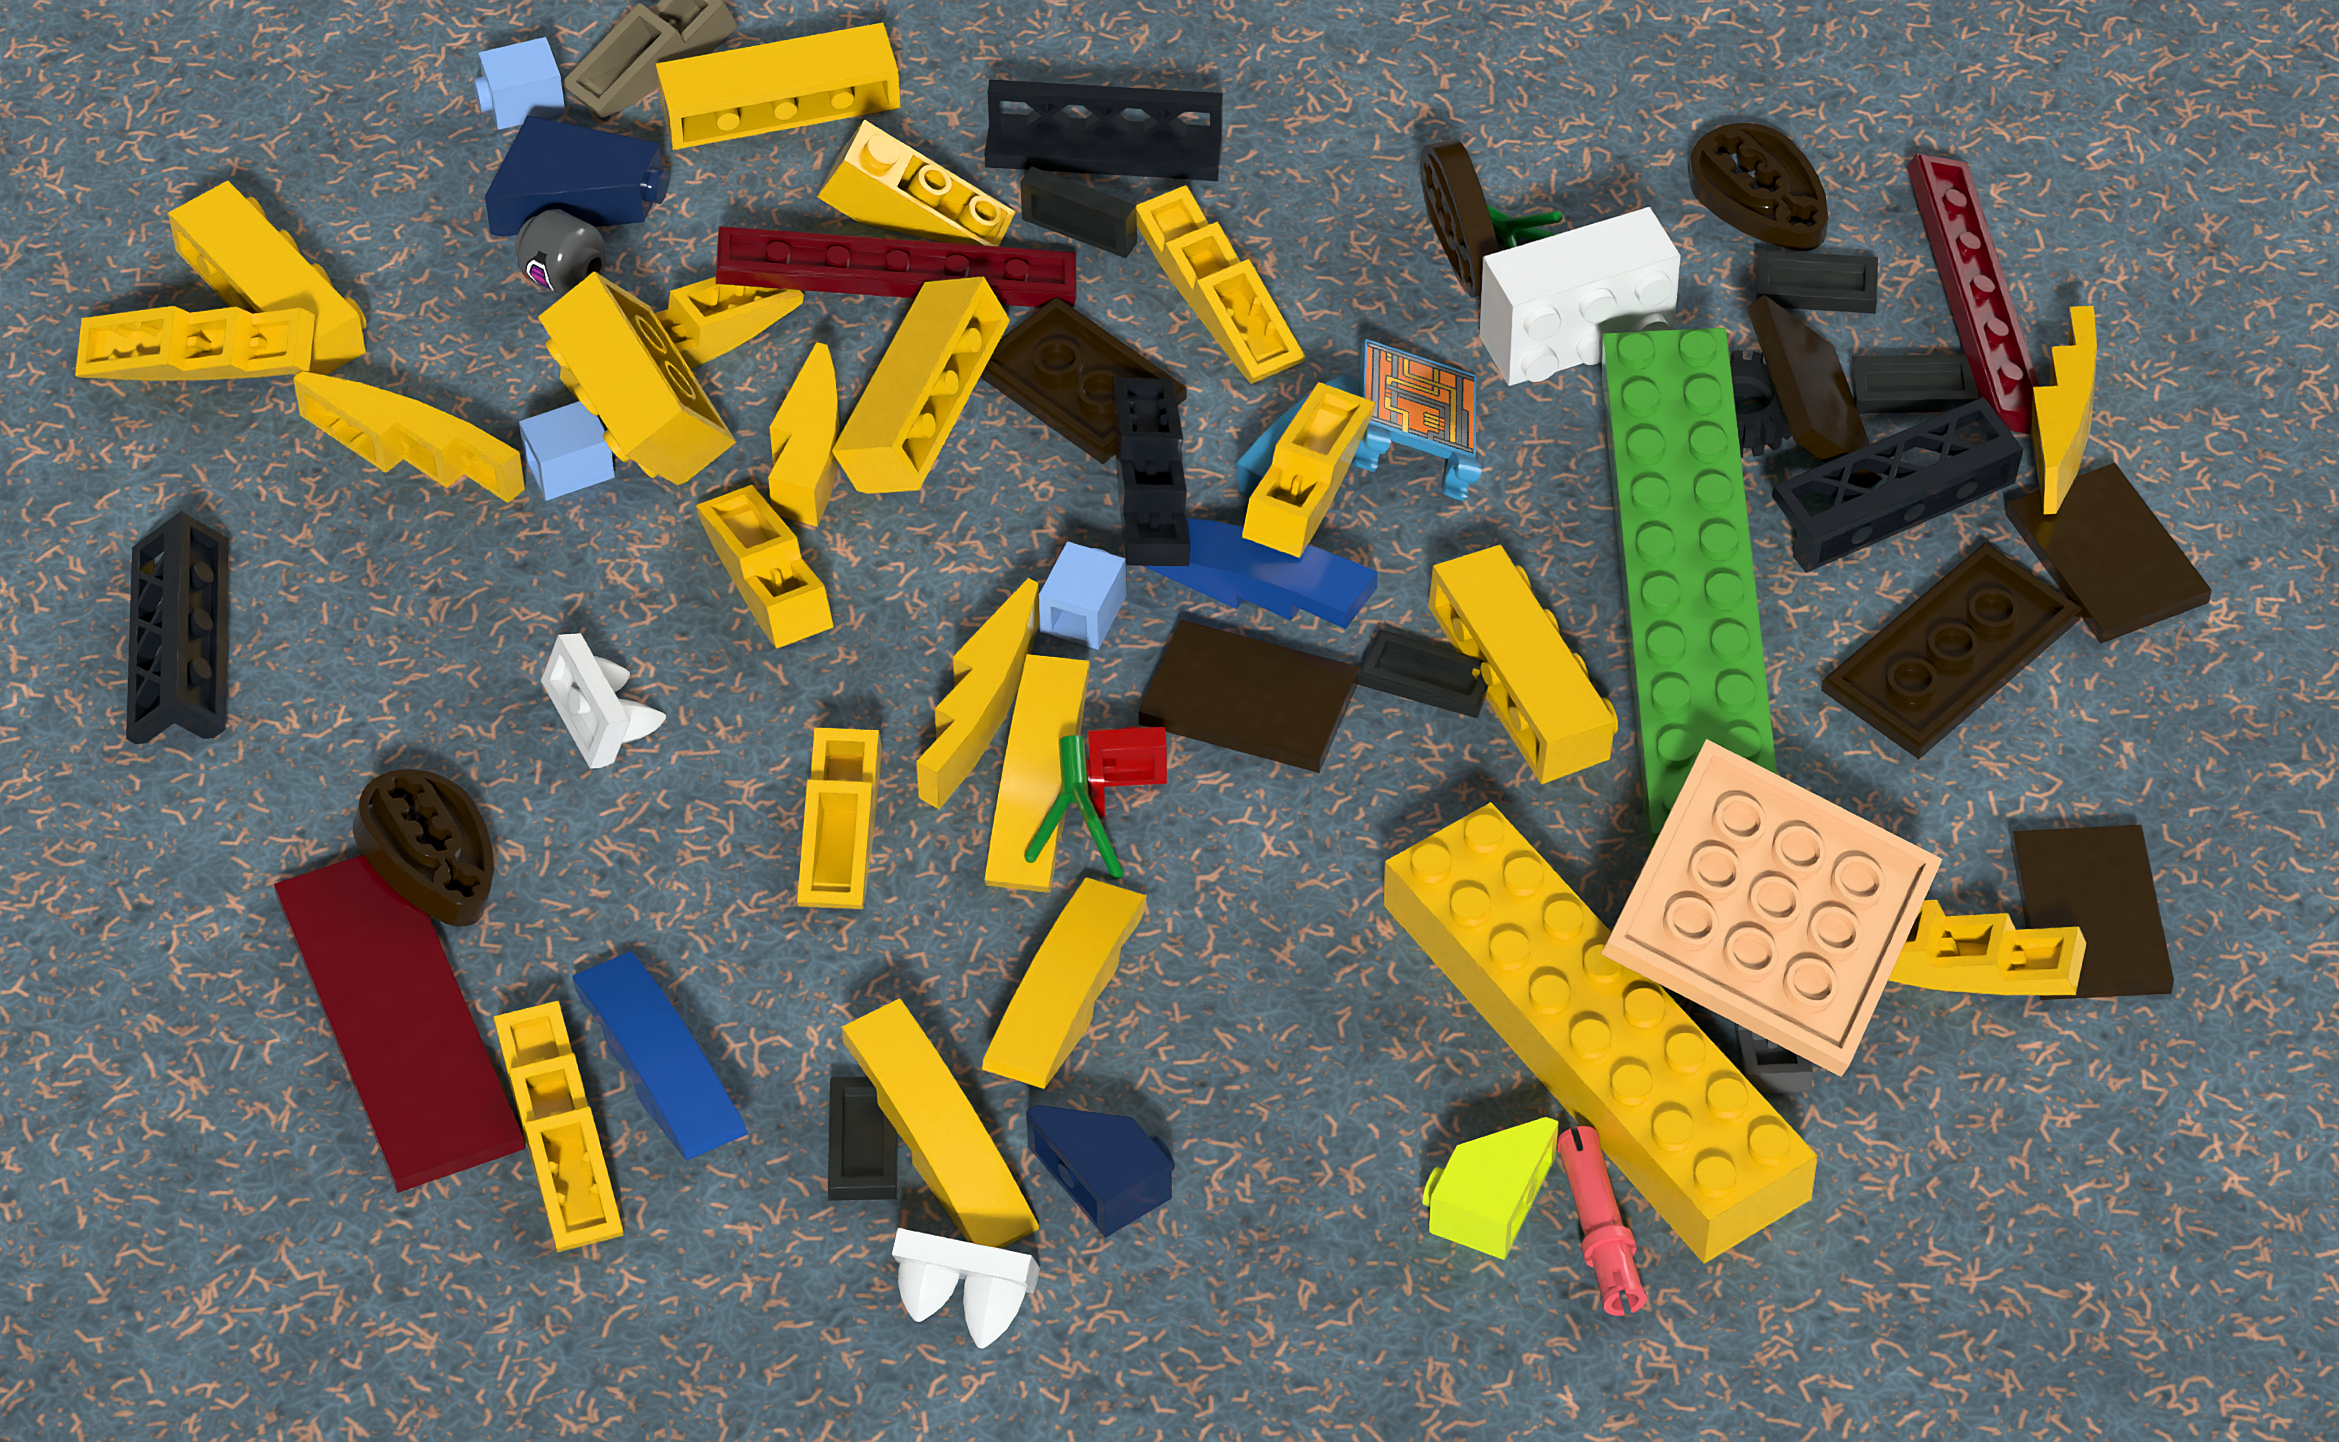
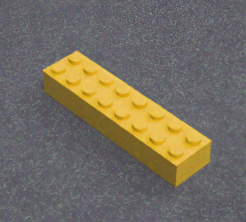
(1599, 1033)

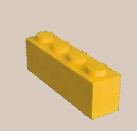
(778, 85)
(263, 271)
(921, 386)
(1531, 674)

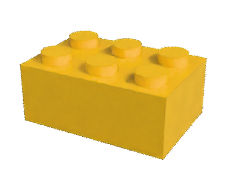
(634, 380)

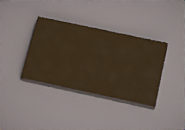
(1951, 650)

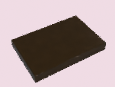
(1064, 374)
(1810, 387)
(2110, 554)
(1249, 696)
(2106, 889)

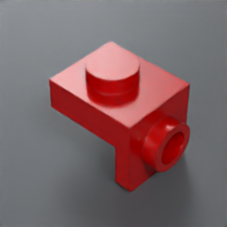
(1124, 759)

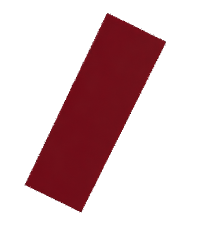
(399, 1023)

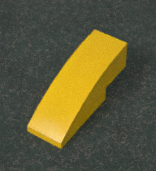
(804, 441)
(1307, 469)
(766, 566)
(839, 818)

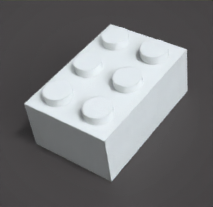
(1560, 294)

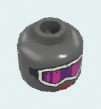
(559, 250)

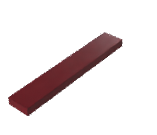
(888, 265)
(1975, 287)

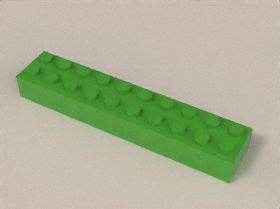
(1683, 557)

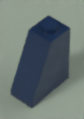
(578, 171)

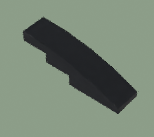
(1150, 472)

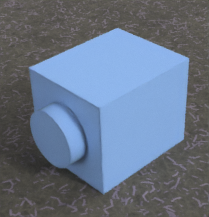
(519, 83)
(566, 450)
(1082, 595)

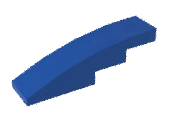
(1240, 570)
(659, 1056)

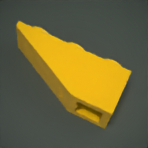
(903, 191)

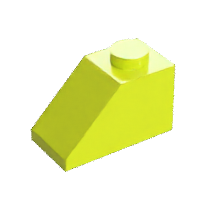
(1491, 1186)

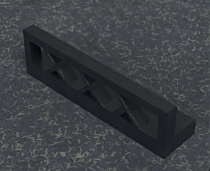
(1105, 139)
(1901, 503)
(186, 625)

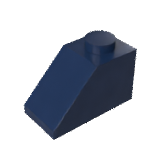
(1102, 1163)

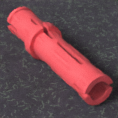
(1607, 1243)

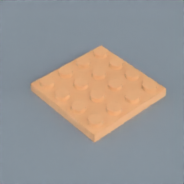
(1772, 907)

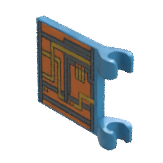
(1420, 408)

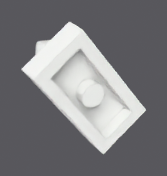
(587, 702)
(992, 1278)

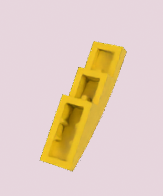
(1217, 285)
(715, 319)
(195, 345)
(2065, 409)
(395, 428)
(984, 687)
(1045, 710)
(1988, 955)
(1063, 983)
(558, 1126)
(939, 1127)

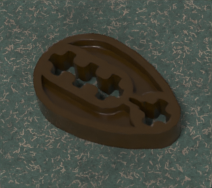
(1777, 165)
(1458, 210)
(456, 849)

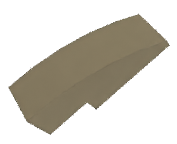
(625, 61)

